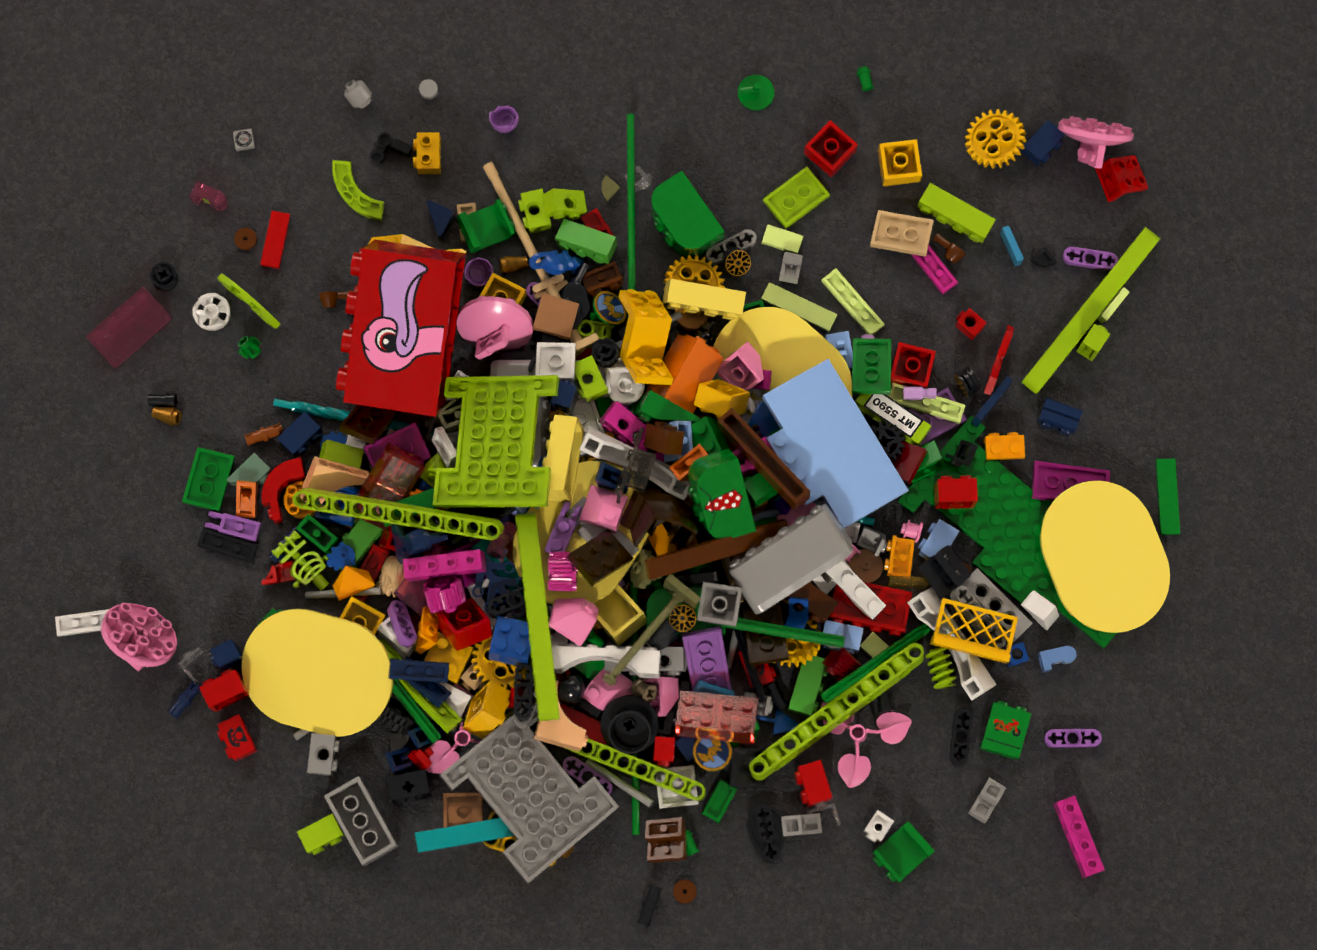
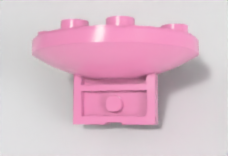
(1094, 137)
(494, 325)
(139, 635)

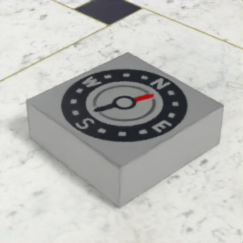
(243, 139)

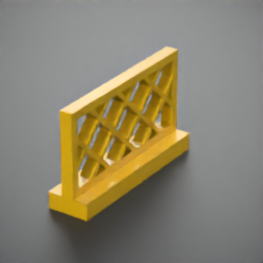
(969, 647)

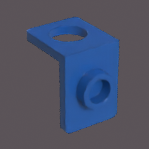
(798, 618)
(1012, 661)

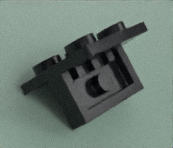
(944, 571)

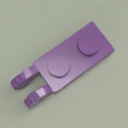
(235, 526)
(563, 530)

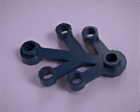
(497, 583)

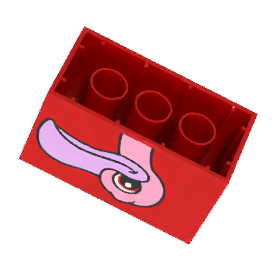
(401, 327)

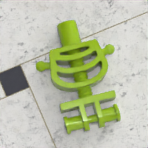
(315, 576)

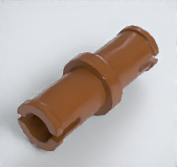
(263, 434)

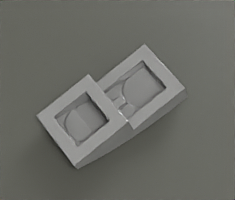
(987, 800)
(801, 824)

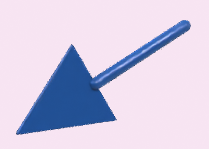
(782, 722)

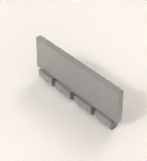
(589, 531)

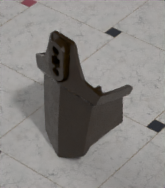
(654, 507)

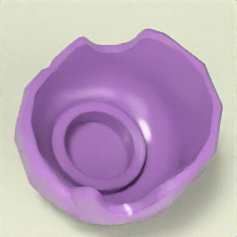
(504, 119)
(478, 272)

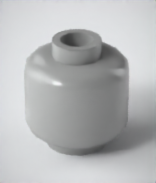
(358, 94)

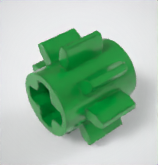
(249, 347)

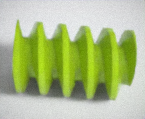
(940, 668)

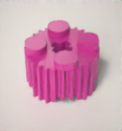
(561, 572)
(444, 594)

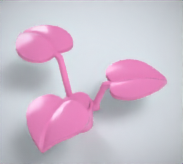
(443, 753)
(856, 768)

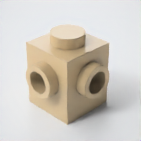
(470, 680)

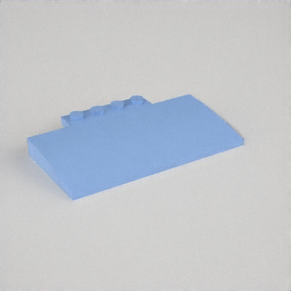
(831, 445)

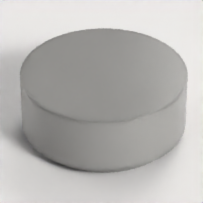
(428, 89)

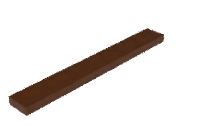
(710, 551)

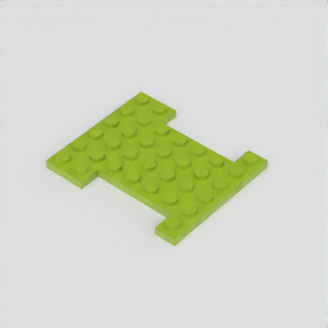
(496, 443)

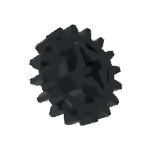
(892, 440)

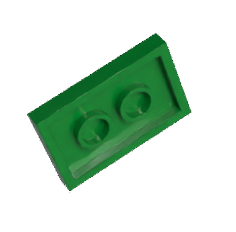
(871, 366)
(208, 479)

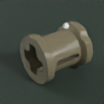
(644, 690)

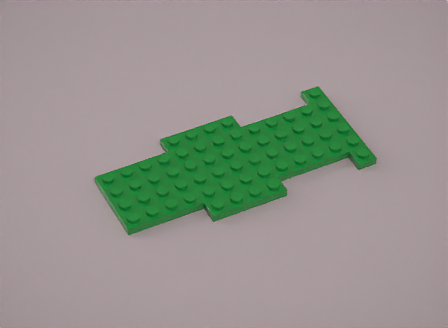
(1002, 523)

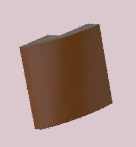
(665, 840)

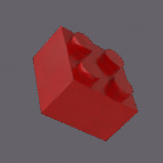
(830, 148)
(912, 365)
(955, 493)
(465, 625)
(224, 690)
(813, 783)

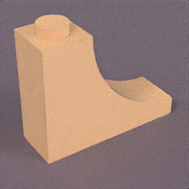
(332, 476)
(561, 732)

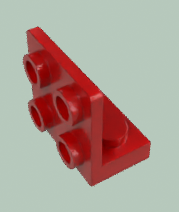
(1121, 177)

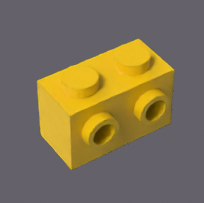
(428, 153)

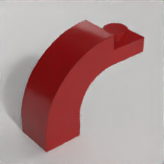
(277, 480)

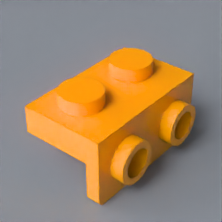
(1005, 446)
(899, 556)
(427, 631)

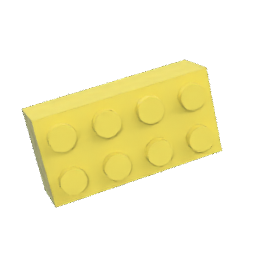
(703, 298)
(563, 456)
(619, 615)

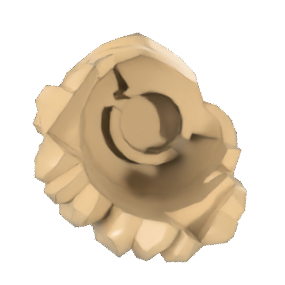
(391, 576)

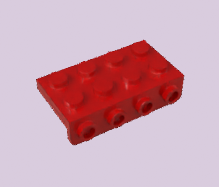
(890, 618)

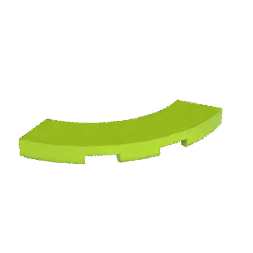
(351, 193)
(243, 295)

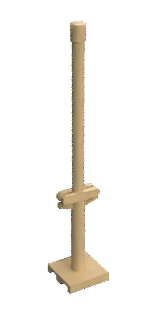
(548, 285)

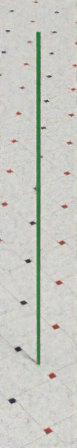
(632, 285)

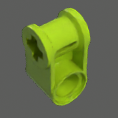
(596, 327)

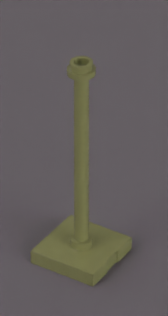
(680, 594)

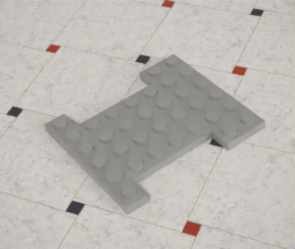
(531, 795)

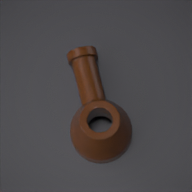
(953, 252)
(329, 299)

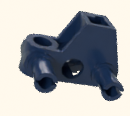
(412, 542)

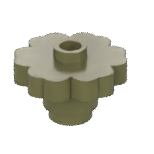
(638, 571)

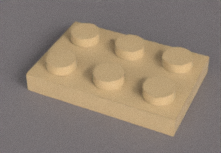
(902, 233)

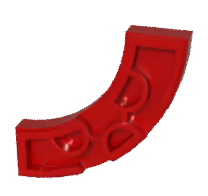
(998, 360)

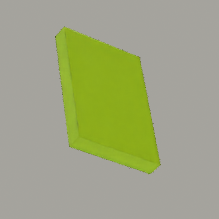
(796, 197)

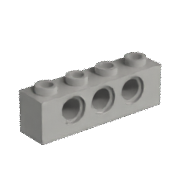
(993, 594)
(675, 666)

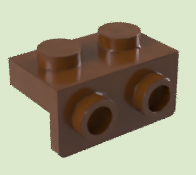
(602, 279)

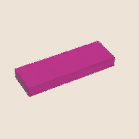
(936, 271)

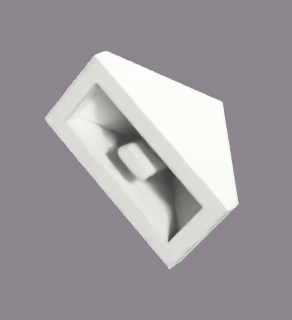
(1040, 609)

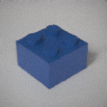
(510, 642)

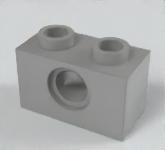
(315, 764)

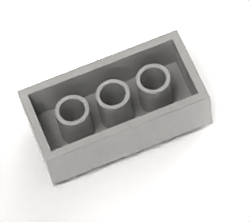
(361, 821)

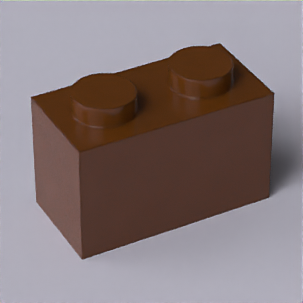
(664, 438)

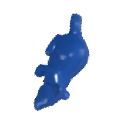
(556, 263)

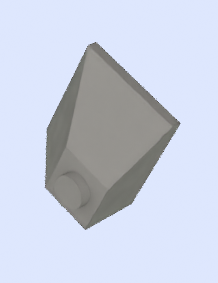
(719, 604)

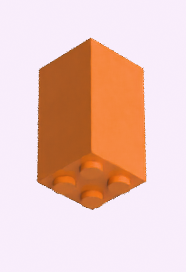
(689, 364)

